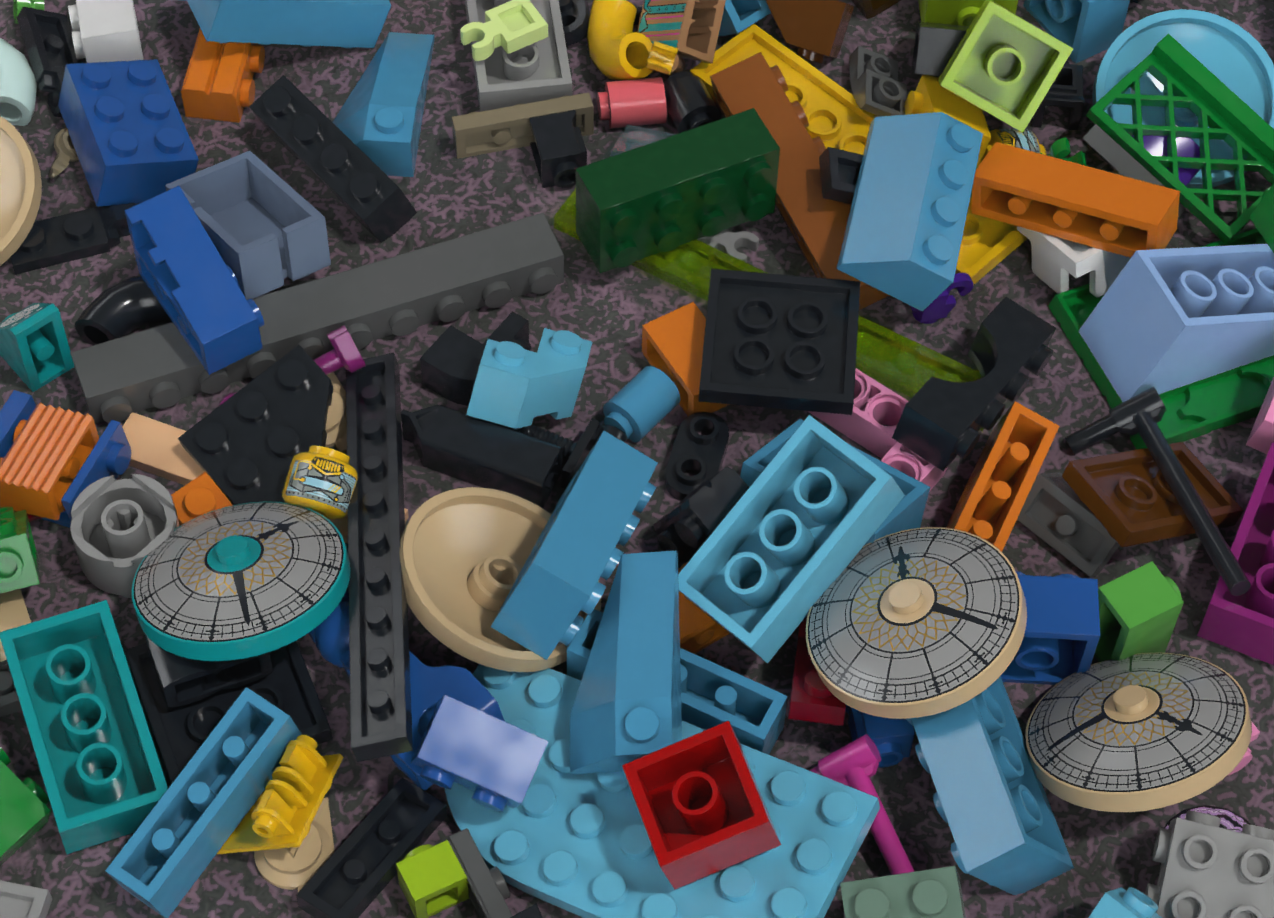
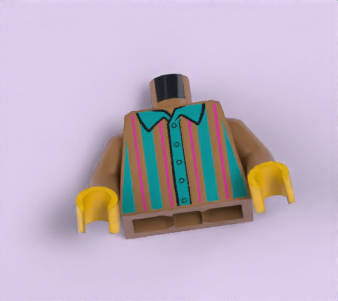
(679, 31)

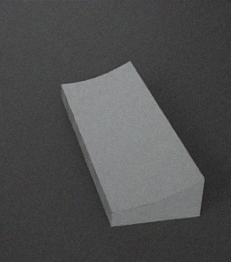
(529, 73)

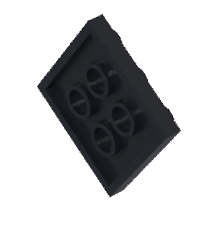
(780, 342)
(186, 727)

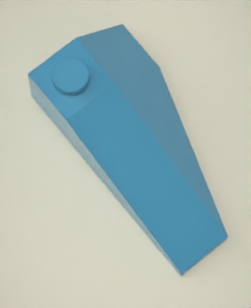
(389, 102)
(633, 672)

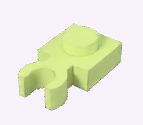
(507, 25)

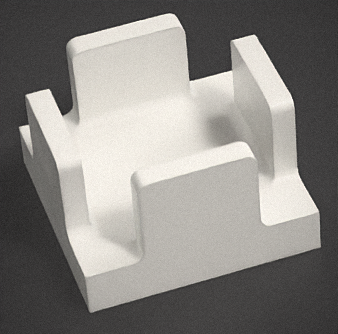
(1056, 258)

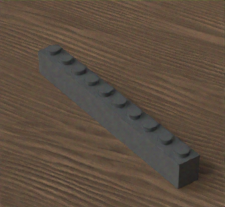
(370, 300)

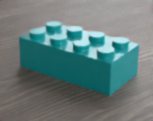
(85, 724)

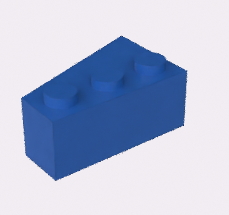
(193, 281)

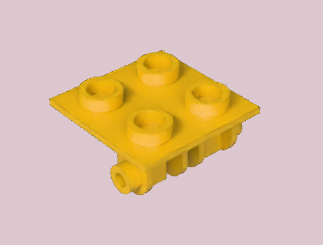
(289, 801)

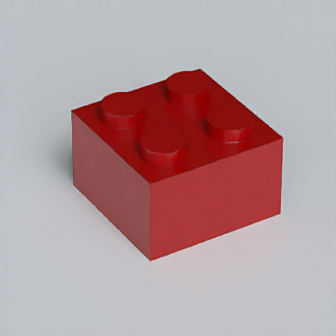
(701, 805)

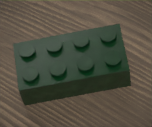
(676, 190)

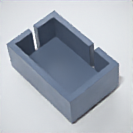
(257, 223)

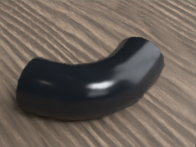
(119, 312)

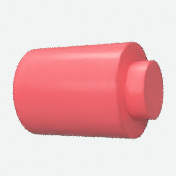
(633, 102)

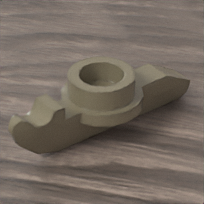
(65, 153)

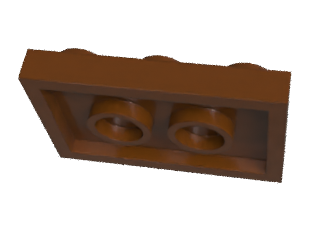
(1135, 499)

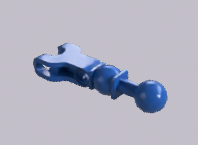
(426, 682)

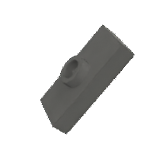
(485, 886)

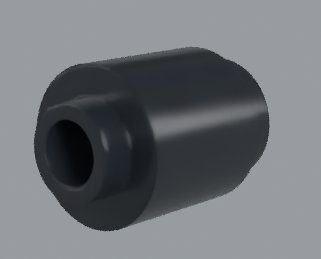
(689, 102)

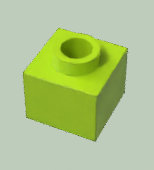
(432, 879)

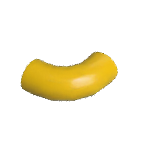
(613, 44)

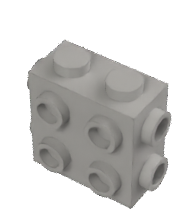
(1213, 870)

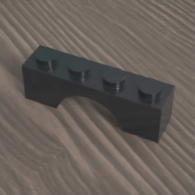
(333, 159)
(947, 415)

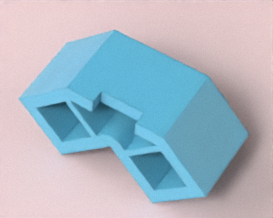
(524, 384)

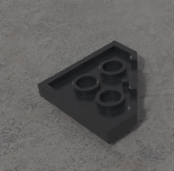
(260, 429)

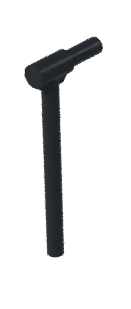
(1141, 416)

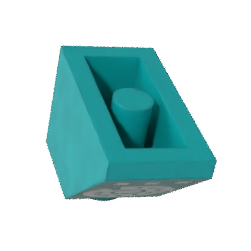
(35, 344)

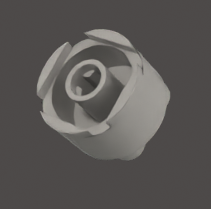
(118, 526)

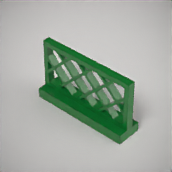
(1216, 108)

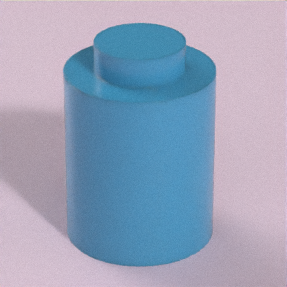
(642, 403)

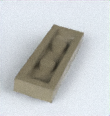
(510, 126)

